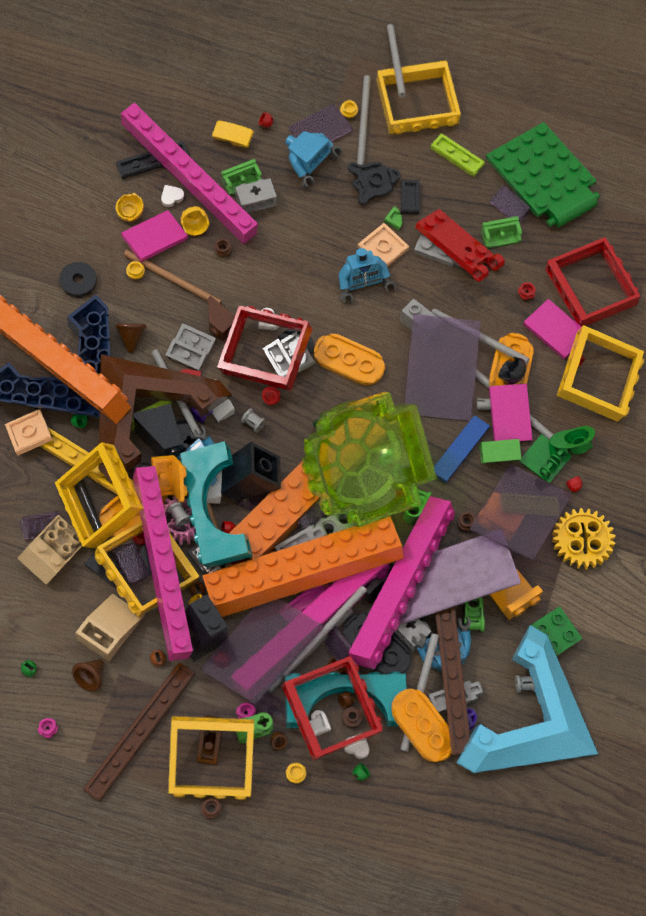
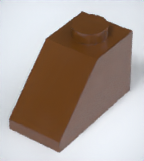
(219, 319)
(209, 745)

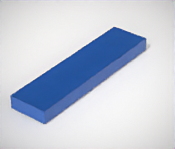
(460, 449)

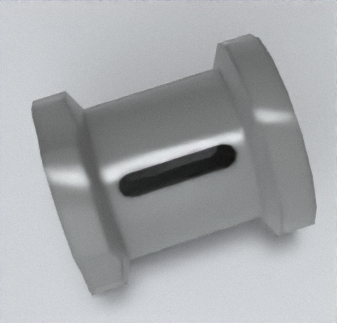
(253, 420)
(178, 514)
(520, 686)

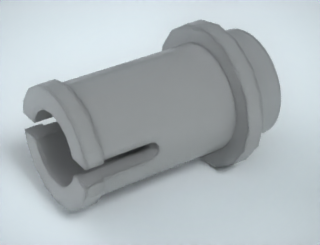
(483, 404)

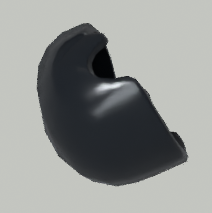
(513, 371)

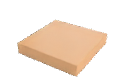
(385, 244)
(28, 432)

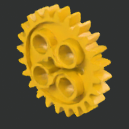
(601, 538)

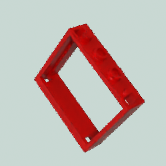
(566, 293)
(266, 316)
(359, 686)

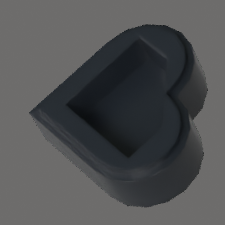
(373, 589)

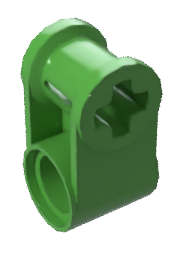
(412, 519)
(475, 615)
(259, 730)

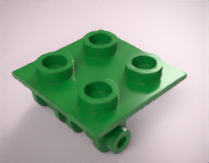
(545, 459)
(559, 630)

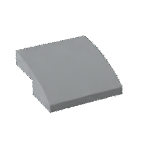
(191, 347)
(281, 354)

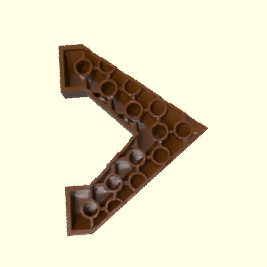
(154, 382)

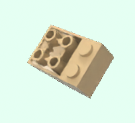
(51, 549)
(108, 627)

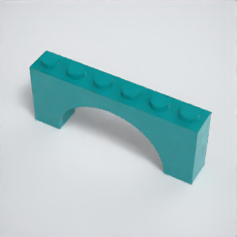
(201, 469)
(380, 688)

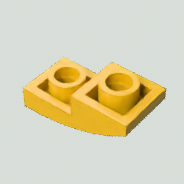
(232, 133)

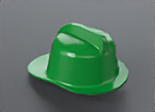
(576, 440)

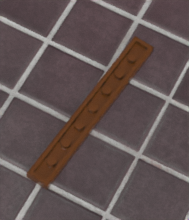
(453, 680)
(139, 732)

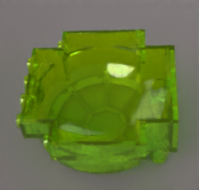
(368, 459)

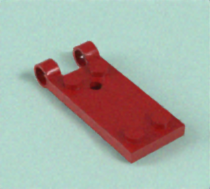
(459, 244)

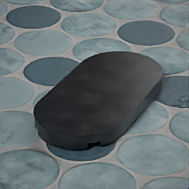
(395, 656)

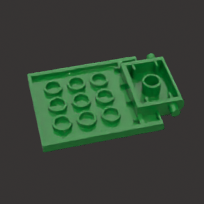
(545, 175)

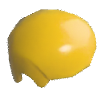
(129, 207)
(194, 221)

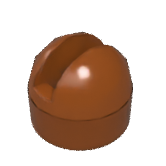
(153, 659)

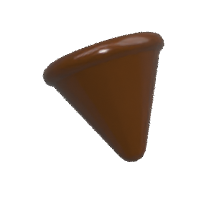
(130, 334)
(88, 674)

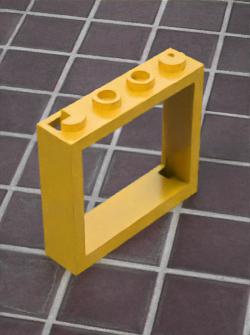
(417, 73)
(587, 401)
(132, 506)
(181, 562)
(211, 724)

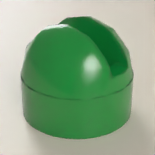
(80, 418)
(26, 671)
(361, 771)

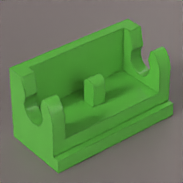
(240, 174)
(501, 232)
(500, 451)

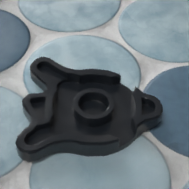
(373, 180)

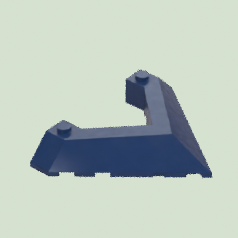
(91, 325)

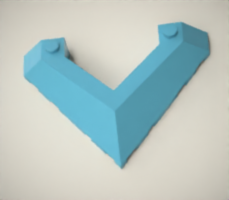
(557, 738)

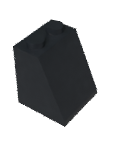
(159, 430)
(252, 473)
(205, 627)

